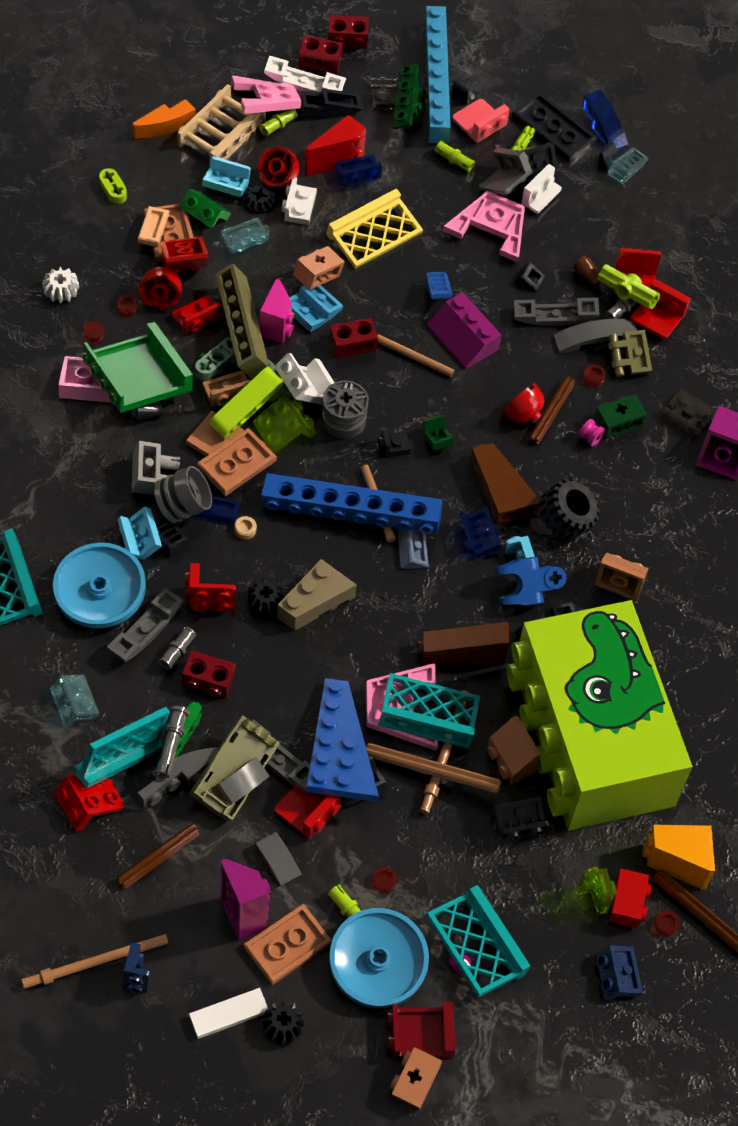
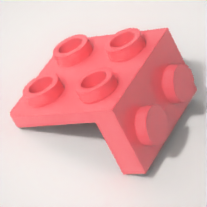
(481, 120)

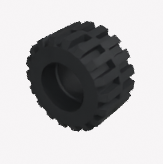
(569, 508)

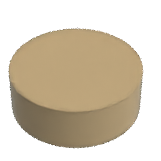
(245, 527)

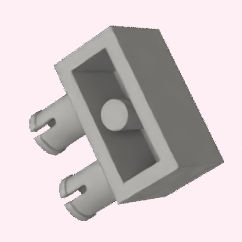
(147, 465)

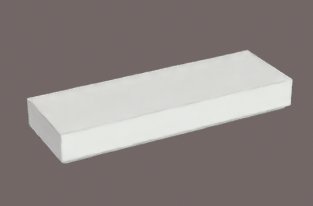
(228, 1013)

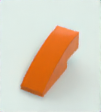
(163, 120)

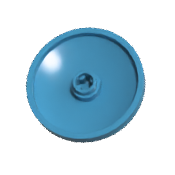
(99, 585)
(378, 957)

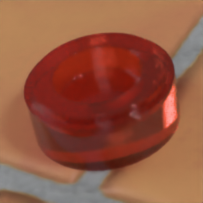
(127, 305)
(93, 331)
(594, 375)
(385, 879)
(667, 923)

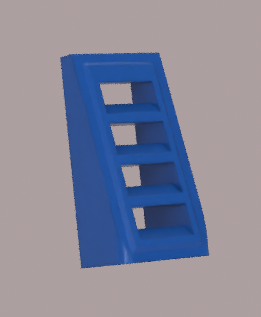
(438, 285)

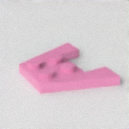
(270, 95)
(495, 216)
(375, 697)

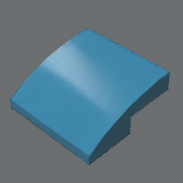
(314, 307)

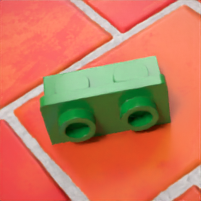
(203, 208)

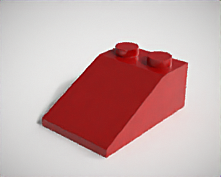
(338, 144)
(184, 254)

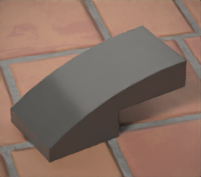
(243, 780)
(278, 858)

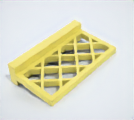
(362, 216)

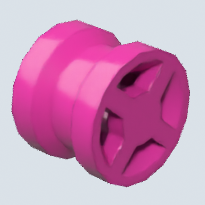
(591, 432)

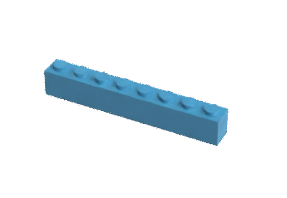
(437, 74)

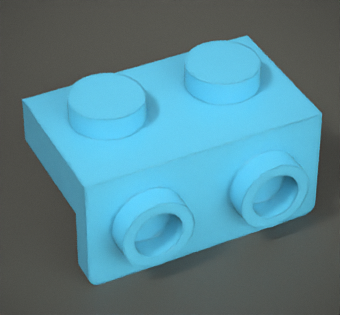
(227, 176)
(140, 533)

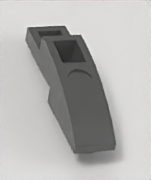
(184, 769)

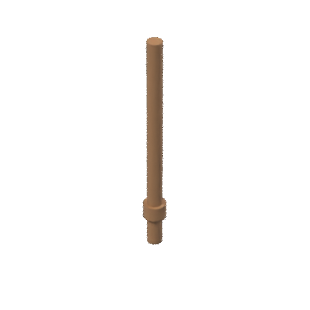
(431, 789)
(47, 975)

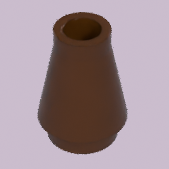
(586, 269)

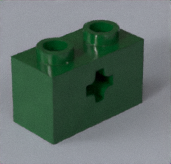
(620, 416)

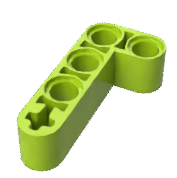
(263, 388)

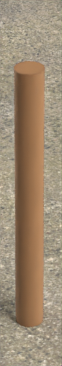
(415, 356)
(390, 537)

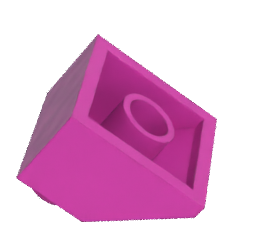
(276, 314)

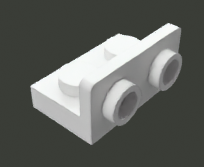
(541, 190)
(299, 203)

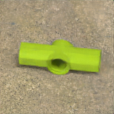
(628, 286)

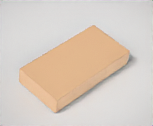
(153, 226)

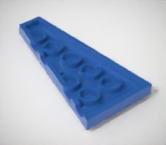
(339, 751)

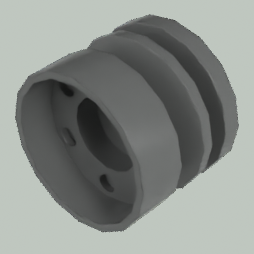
(344, 409)
(183, 494)

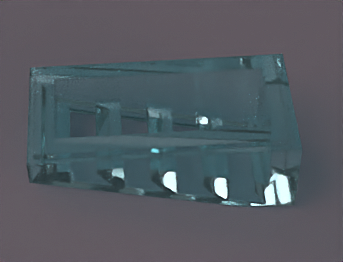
(625, 166)

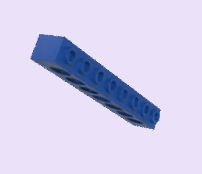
(344, 495)

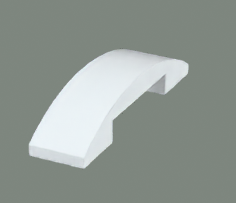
(302, 81)

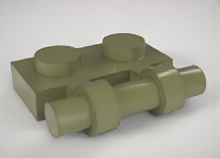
(636, 353)

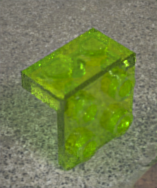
(283, 423)

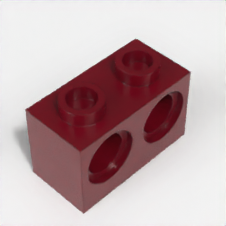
(349, 30)
(320, 54)
(353, 341)
(211, 669)

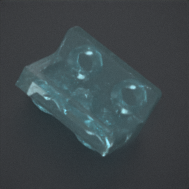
(245, 235)
(73, 699)

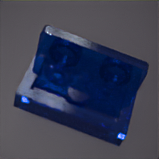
(358, 170)
(480, 532)

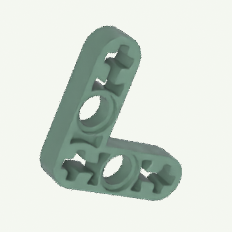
(223, 349)

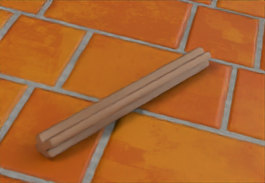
(433, 768)

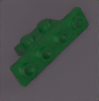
(409, 98)

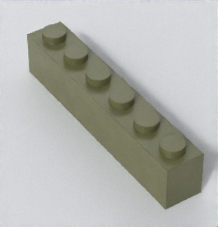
(242, 321)

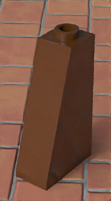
(502, 485)
(466, 644)

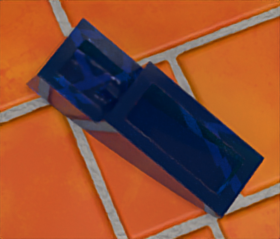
(604, 119)

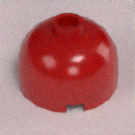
(278, 167)
(160, 288)
(525, 406)

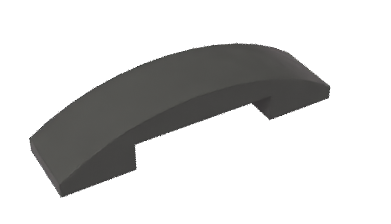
(556, 314)
(590, 333)
(147, 627)
(288, 766)

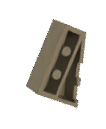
(315, 594)

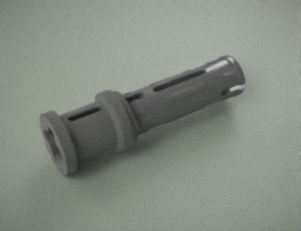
(173, 731)

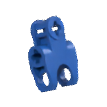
(530, 580)

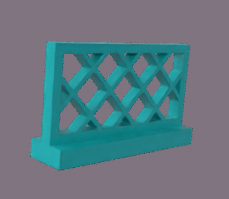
(22, 579)
(427, 724)
(122, 749)
(497, 936)

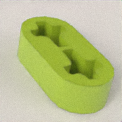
(116, 184)

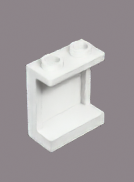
(304, 382)

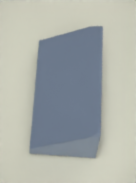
(412, 549)

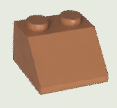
(621, 576)
(514, 751)

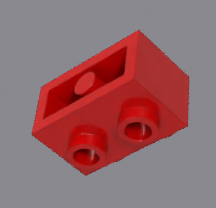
(629, 900)

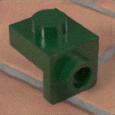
(436, 433)

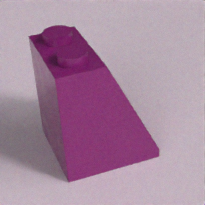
(721, 444)

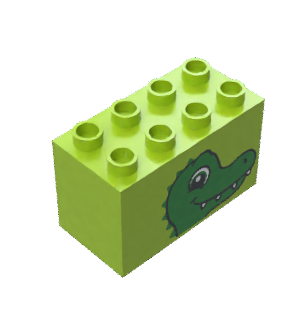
(598, 715)

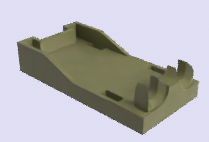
(249, 743)

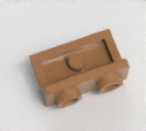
(224, 388)

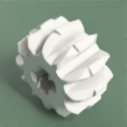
(60, 285)

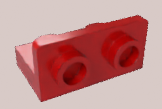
(197, 314)

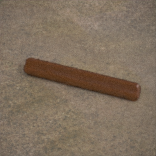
(551, 410)
(158, 856)

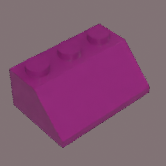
(465, 331)

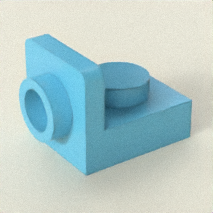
(520, 546)

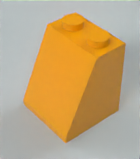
(681, 852)

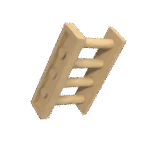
(229, 142)

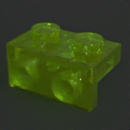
(599, 884)

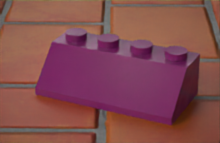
(244, 898)

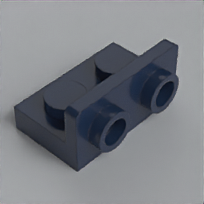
(619, 972)
(134, 977)

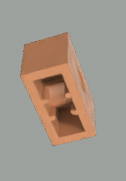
(318, 267)
(415, 1093)

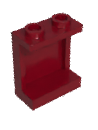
(423, 1028)

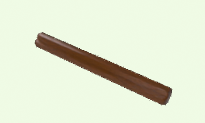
(697, 908)

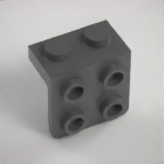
(512, 170)

